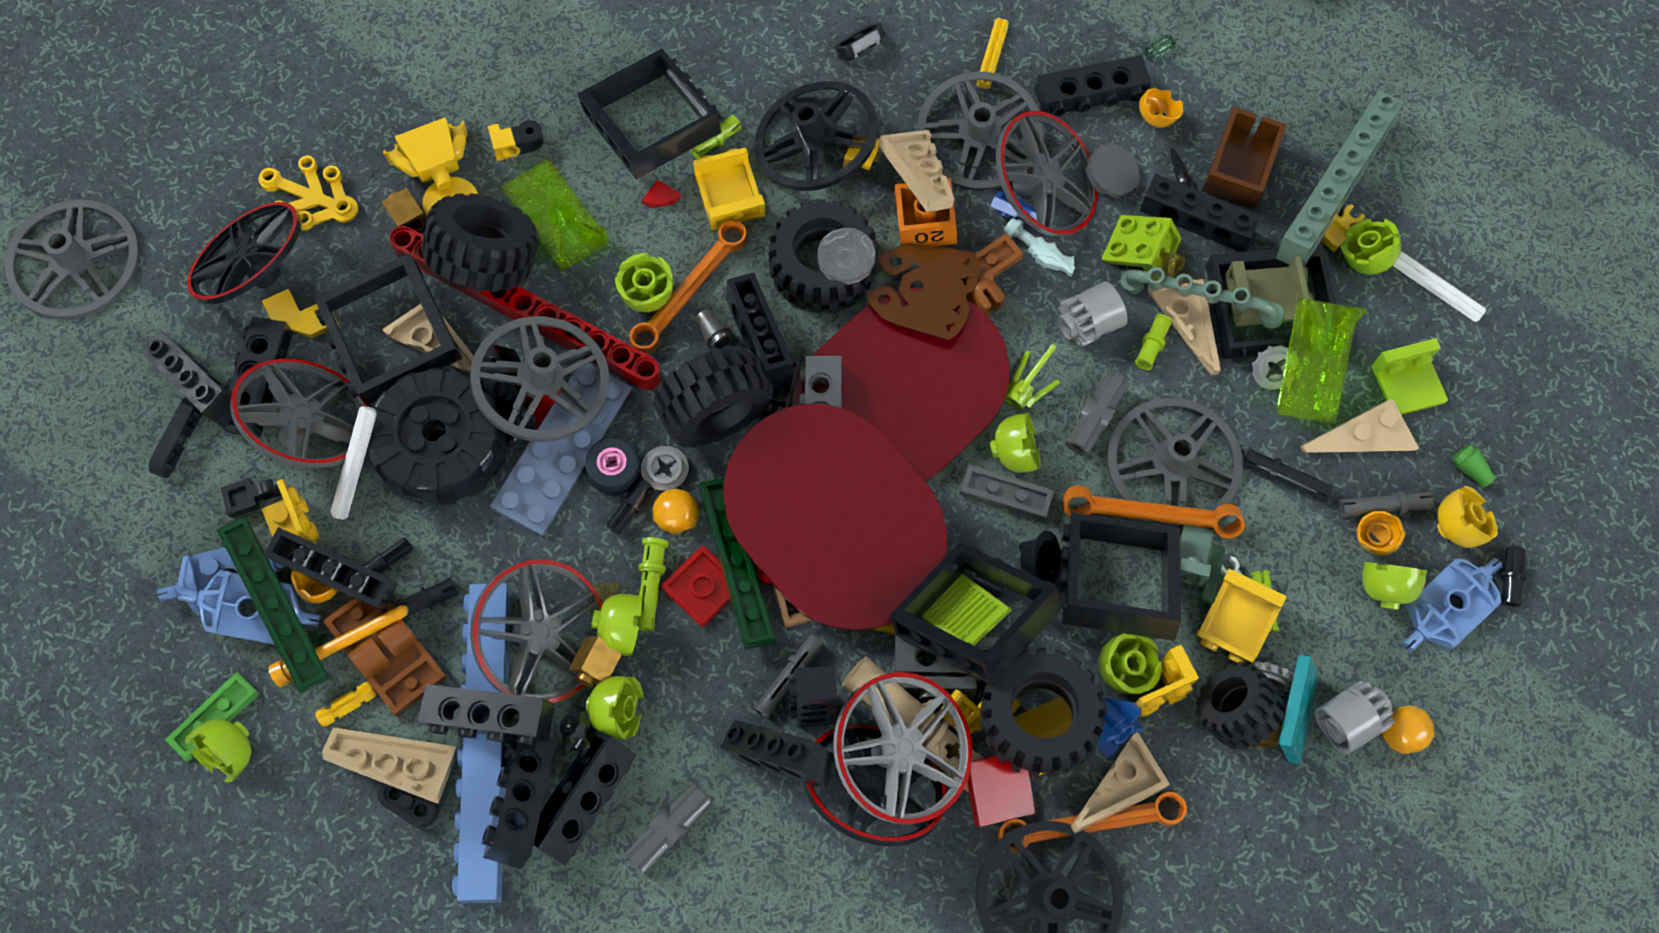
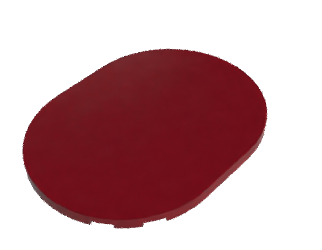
(918, 387)
(832, 515)

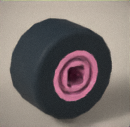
(617, 476)

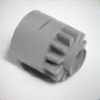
(1092, 314)
(1355, 716)

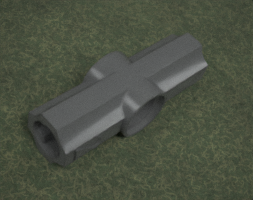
(1097, 414)
(668, 828)

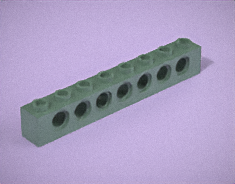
(1340, 179)

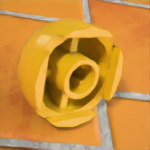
(1465, 520)

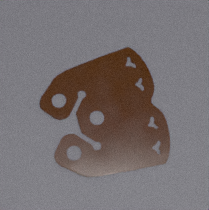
(942, 289)

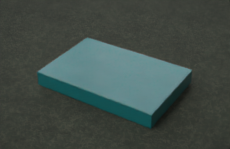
(1299, 709)

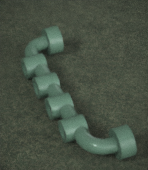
(1270, 313)

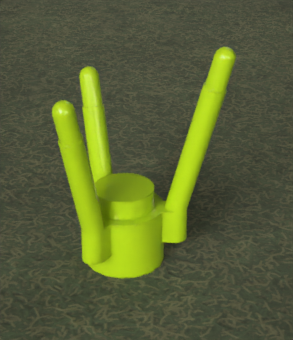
(1020, 393)

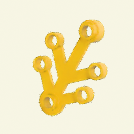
(313, 196)

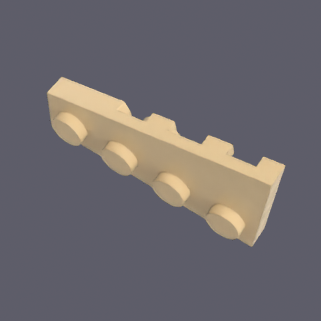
(917, 164)
(399, 762)

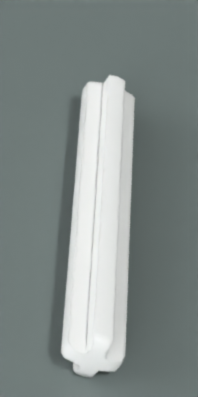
(1439, 287)
(353, 462)

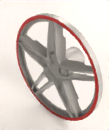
(902, 749)

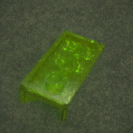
(558, 215)
(1317, 360)

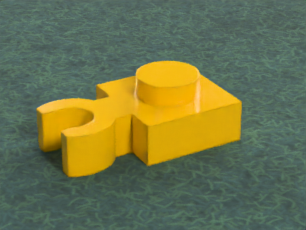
(1336, 233)

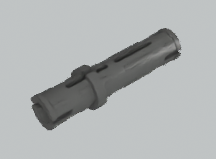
(1397, 503)
(811, 648)

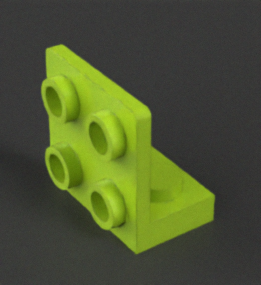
(1141, 242)
(1410, 377)

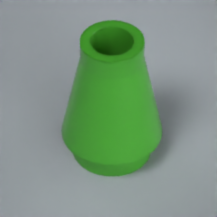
(1473, 464)

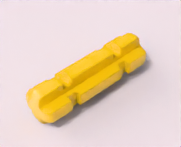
(345, 704)

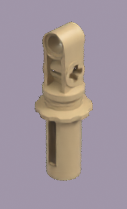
(908, 708)

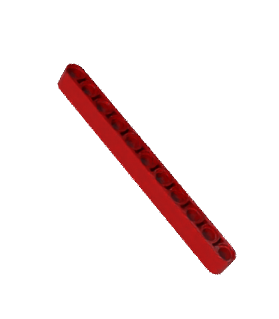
(518, 297)

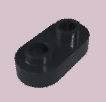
(866, 37)
(407, 806)

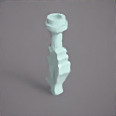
(1044, 253)

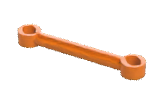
(689, 286)
(1156, 512)
(1128, 817)

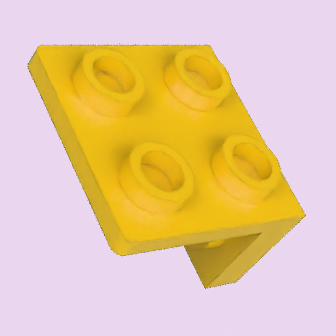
(290, 514)
(1179, 674)

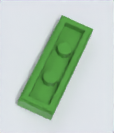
(223, 704)

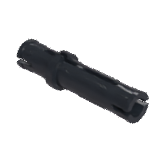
(1276, 470)

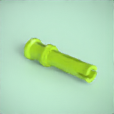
(651, 570)

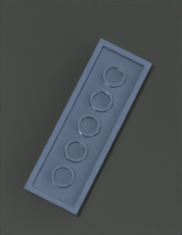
(552, 468)

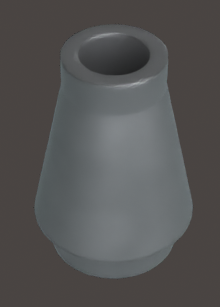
(713, 330)

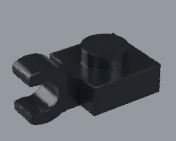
(244, 496)
(574, 729)

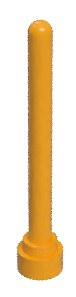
(280, 673)

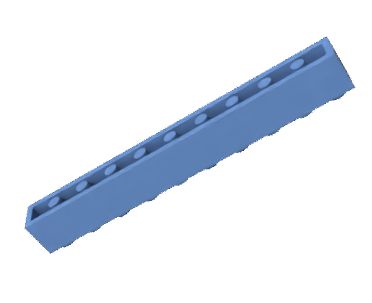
(481, 760)

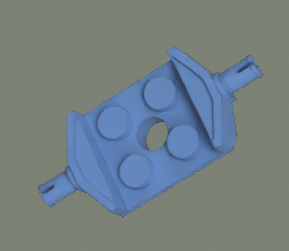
(198, 571)
(221, 608)
(1440, 621)

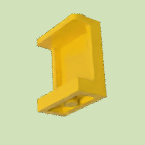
(728, 187)
(1240, 617)

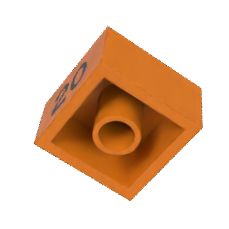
(920, 226)

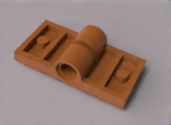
(388, 658)

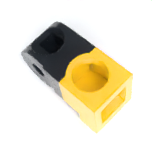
(516, 140)

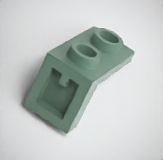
(1194, 554)

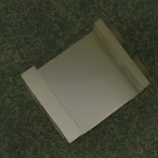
(1273, 284)

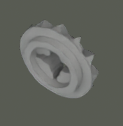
(1261, 371)
(666, 455)
(1279, 676)

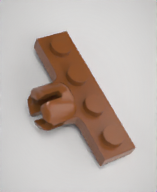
(992, 261)

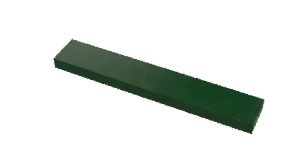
(737, 571)
(273, 605)

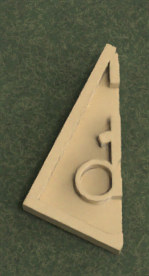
(1192, 321)
(417, 333)
(1374, 430)
(1127, 782)

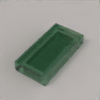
(1209, 588)

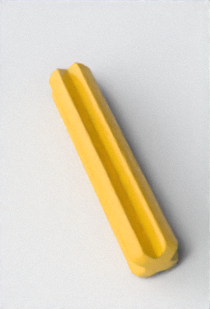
(993, 50)

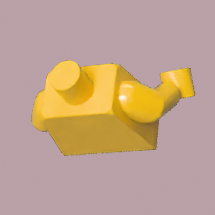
(430, 152)

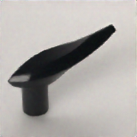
(1179, 169)

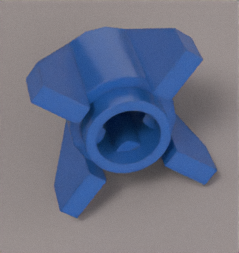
(1119, 724)

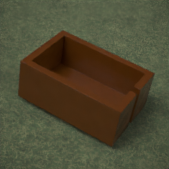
(1244, 159)

